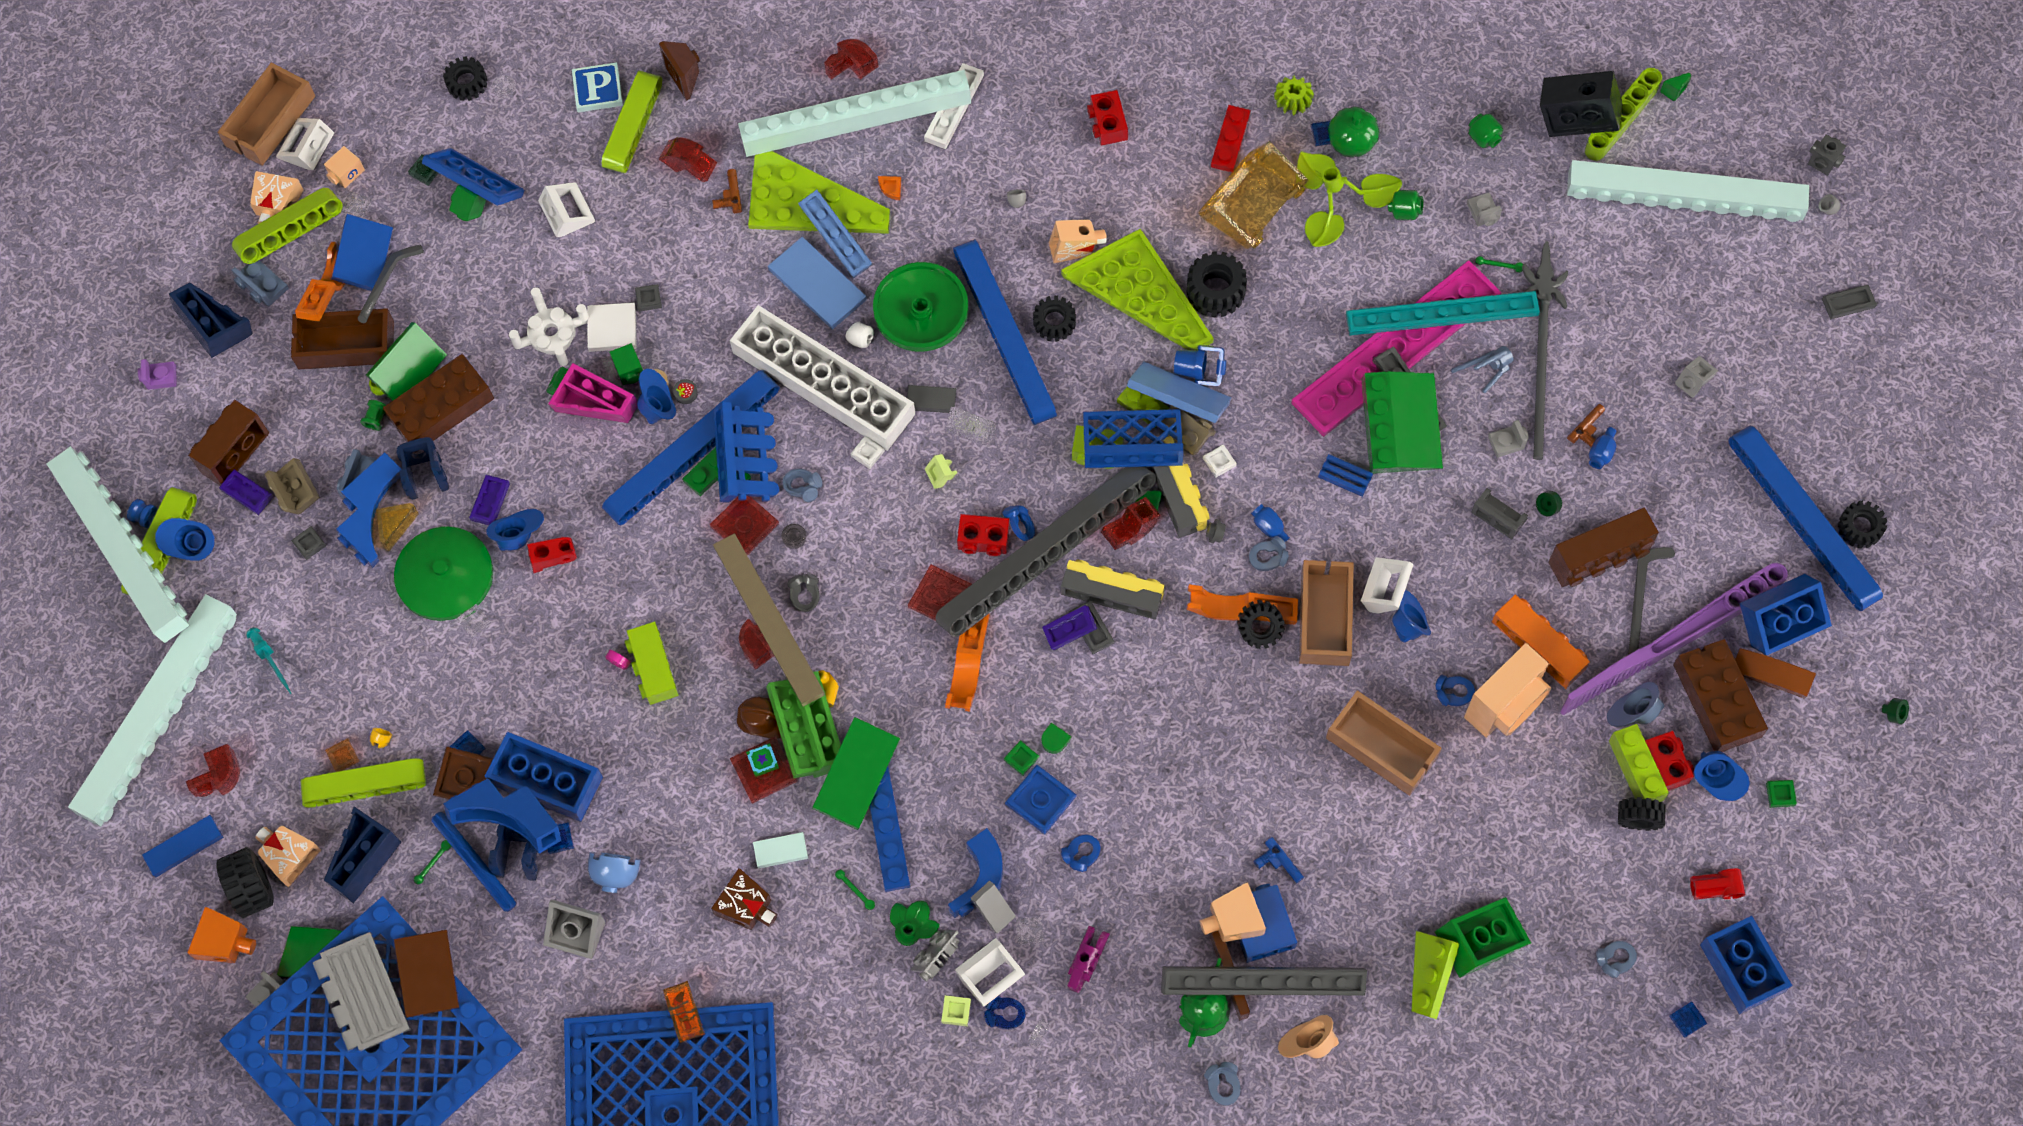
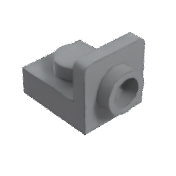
(1484, 210)
(1695, 376)
(1509, 439)
(264, 988)

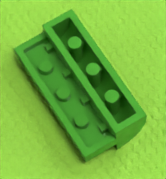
(805, 730)

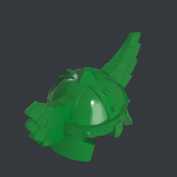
(1204, 1014)

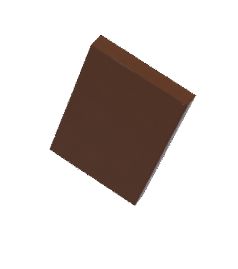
(426, 973)

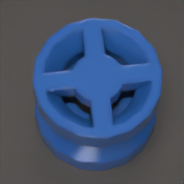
(141, 513)

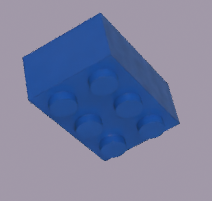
(1785, 614)
(1745, 965)

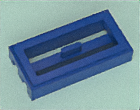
(1349, 467)

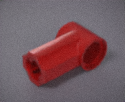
(1724, 884)

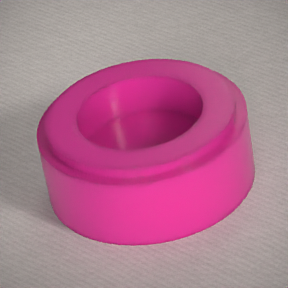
(617, 659)

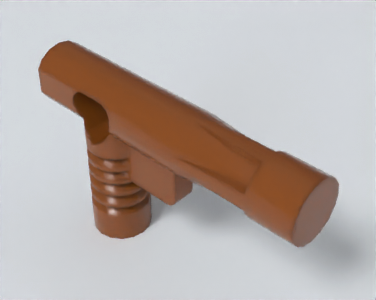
(730, 194)
(1587, 427)

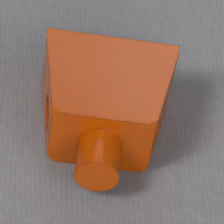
(219, 938)

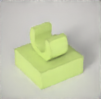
(939, 471)
(956, 1010)

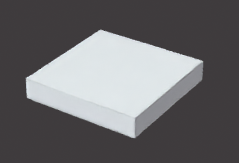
(611, 326)

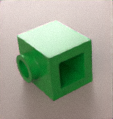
(466, 204)
(626, 364)

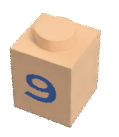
(343, 167)

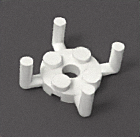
(550, 318)

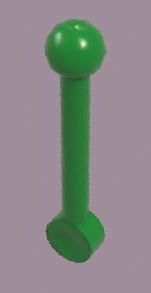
(1480, 260)
(445, 846)
(869, 904)

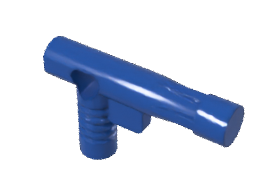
(1277, 860)

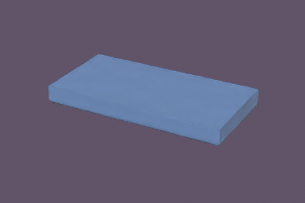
(817, 283)
(1179, 392)

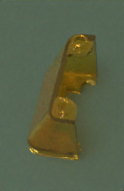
(1253, 195)

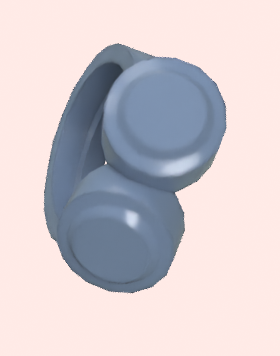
(808, 493)
(1275, 544)
(1617, 968)
(1230, 1072)

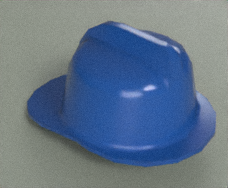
(655, 400)
(516, 529)
(185, 539)
(1410, 619)
(1721, 776)

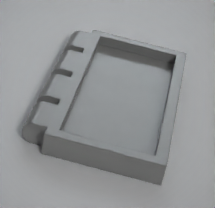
(363, 991)

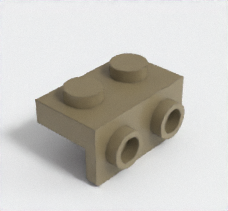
(1194, 430)
(292, 487)

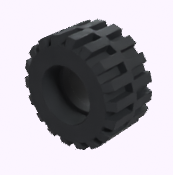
(1216, 267)
(244, 882)

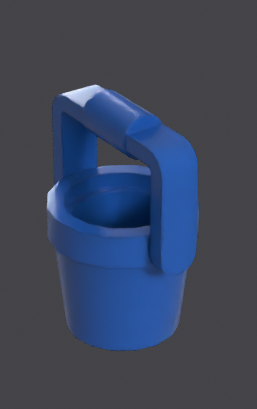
(1193, 364)

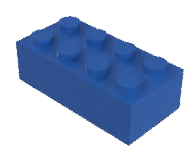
(552, 777)

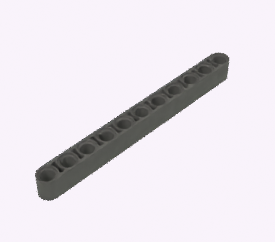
(1044, 549)

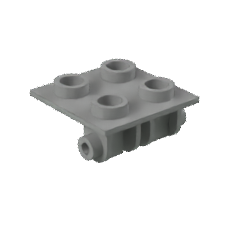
(940, 942)

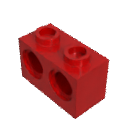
(1111, 117)
(984, 528)
(1674, 760)

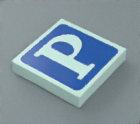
(597, 87)

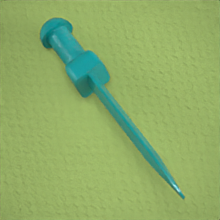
(264, 650)

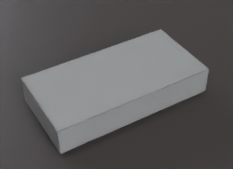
(993, 907)

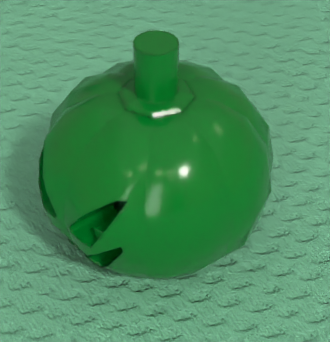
(1353, 132)

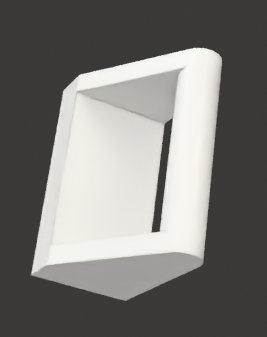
(310, 147)
(556, 212)
(1378, 582)
(983, 964)

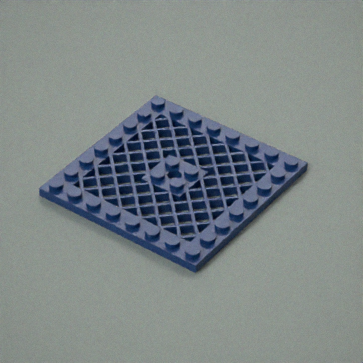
(658, 1025)
(245, 1047)

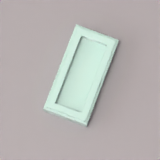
(780, 850)

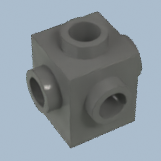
(1827, 154)

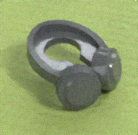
(811, 583)

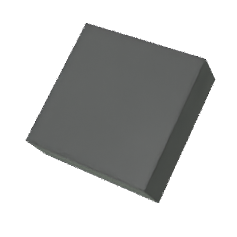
(648, 297)
(308, 543)

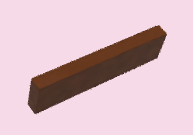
(1222, 952)

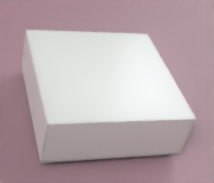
(867, 452)
(1219, 461)

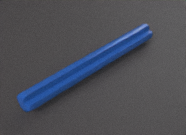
(473, 861)

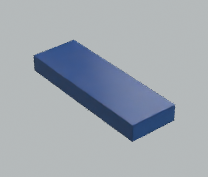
(182, 846)

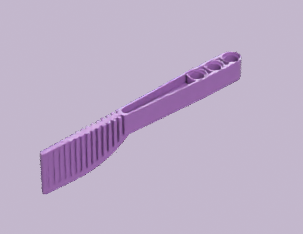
(1692, 628)

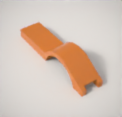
(319, 291)
(1229, 607)
(967, 666)

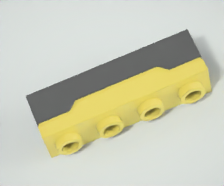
(1180, 497)
(1112, 589)

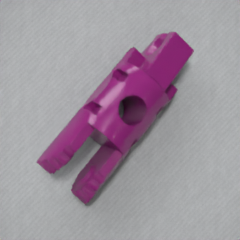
(1083, 971)

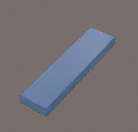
(835, 234)

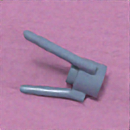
(1496, 359)

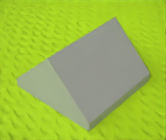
(573, 929)

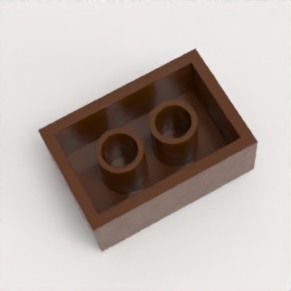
(228, 442)

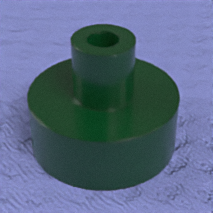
(1549, 503)
(1896, 710)

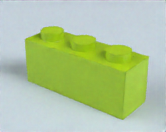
(651, 663)
(1638, 764)

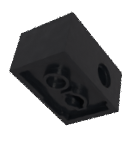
(1581, 104)

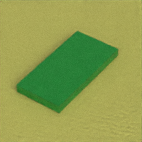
(856, 773)

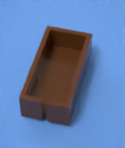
(341, 339)
(439, 401)
(1603, 548)
(1720, 696)

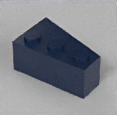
(208, 320)
(360, 855)

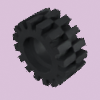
(460, 68)
(1054, 331)
(1872, 515)
(1266, 637)
(1641, 814)

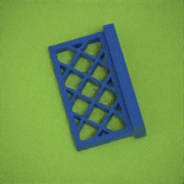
(1133, 453)

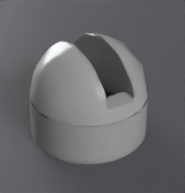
(1016, 198)
(1826, 205)

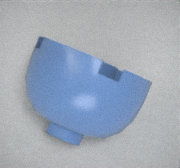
(612, 871)

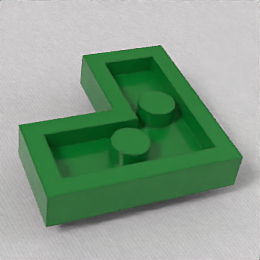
(705, 474)

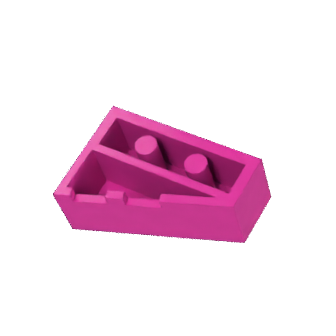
(593, 397)

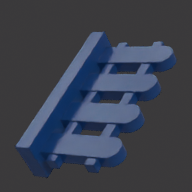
(730, 453)

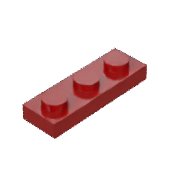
(1230, 138)

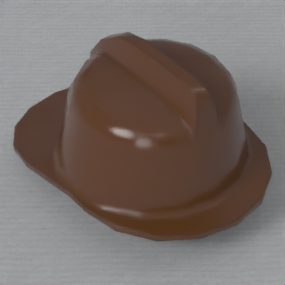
(757, 718)

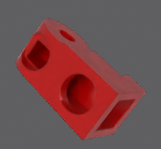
(550, 553)

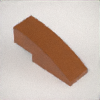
(1775, 673)

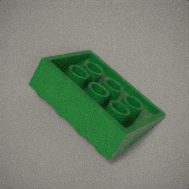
(1401, 422)

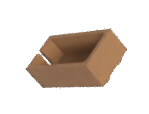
(266, 114)
(1326, 613)
(1383, 743)

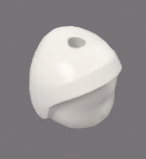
(860, 335)

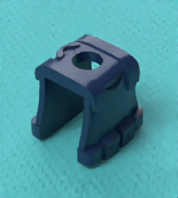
(408, 459)
(499, 855)

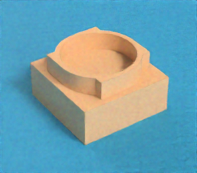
(1509, 694)

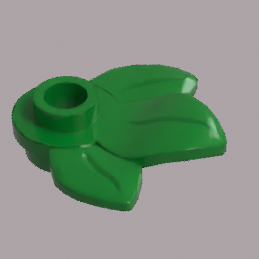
(914, 919)

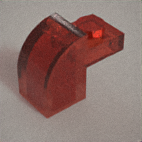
(851, 54)
(688, 155)
(1133, 525)
(754, 645)
(222, 773)

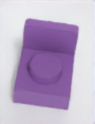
(157, 375)

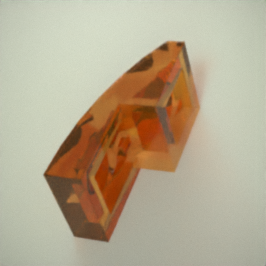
(683, 1011)

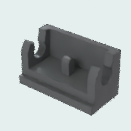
(1498, 514)

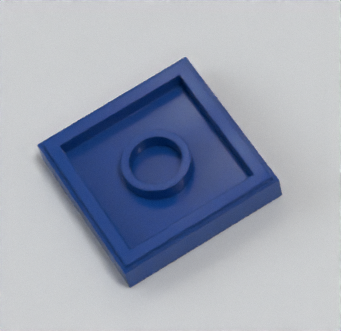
(1040, 799)

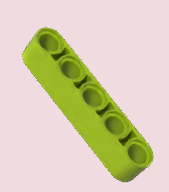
(1630, 107)
(631, 120)
(287, 225)
(175, 504)
(362, 782)

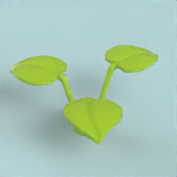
(1319, 169)

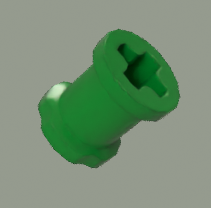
(373, 415)

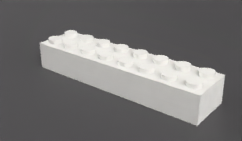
(822, 377)

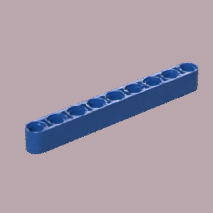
(1004, 329)
(683, 452)
(1806, 518)

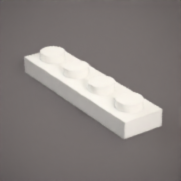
(947, 120)

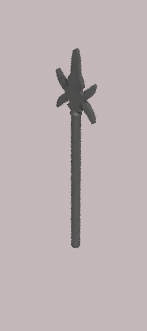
(1544, 287)

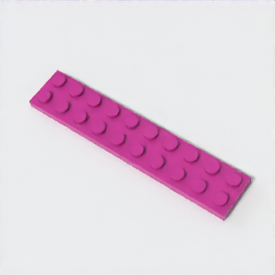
(1339, 390)

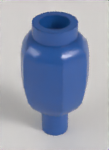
(1603, 449)
(1269, 522)

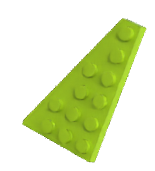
(782, 184)
(1140, 285)

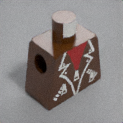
(744, 903)

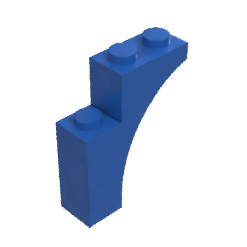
(364, 496)
(516, 811)

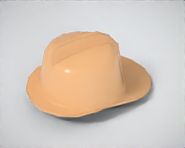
(1310, 1038)

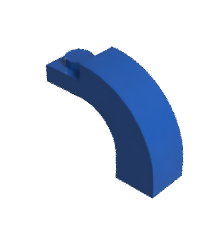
(989, 859)

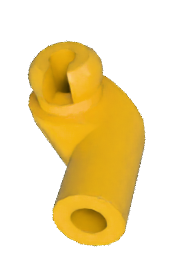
(830, 686)

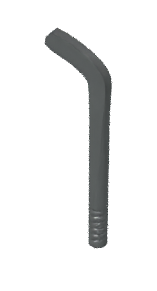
(383, 278)
(1642, 564)

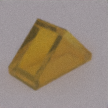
(394, 522)

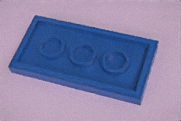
(473, 176)

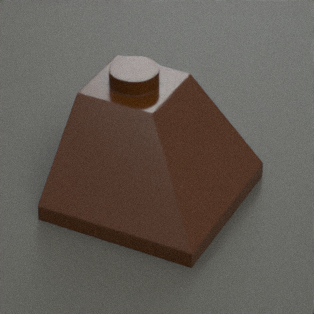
(681, 65)

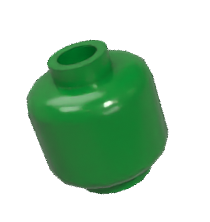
(1485, 130)
(1406, 205)

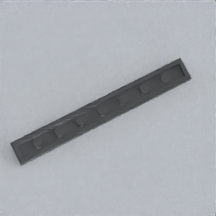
(1263, 981)

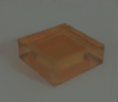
(342, 755)

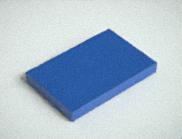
(361, 252)

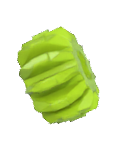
(1293, 95)

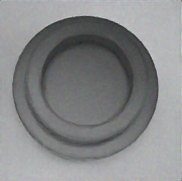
(1215, 531)

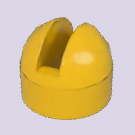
(380, 736)

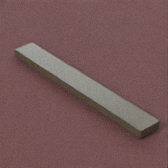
(768, 620)

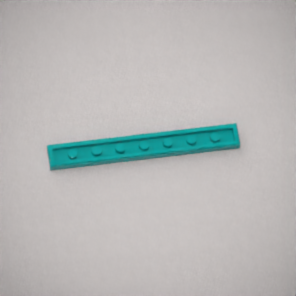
(1442, 313)

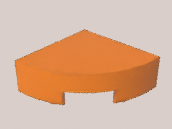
(891, 186)

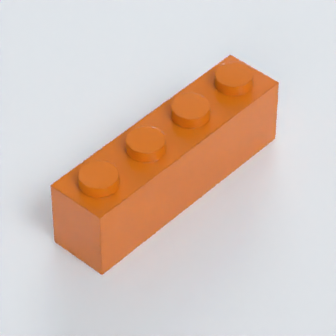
(1525, 626)

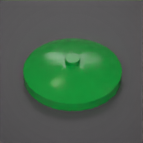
(920, 306)
(443, 573)

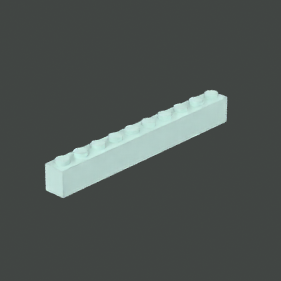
(855, 113)
(1688, 190)
(118, 544)
(153, 711)

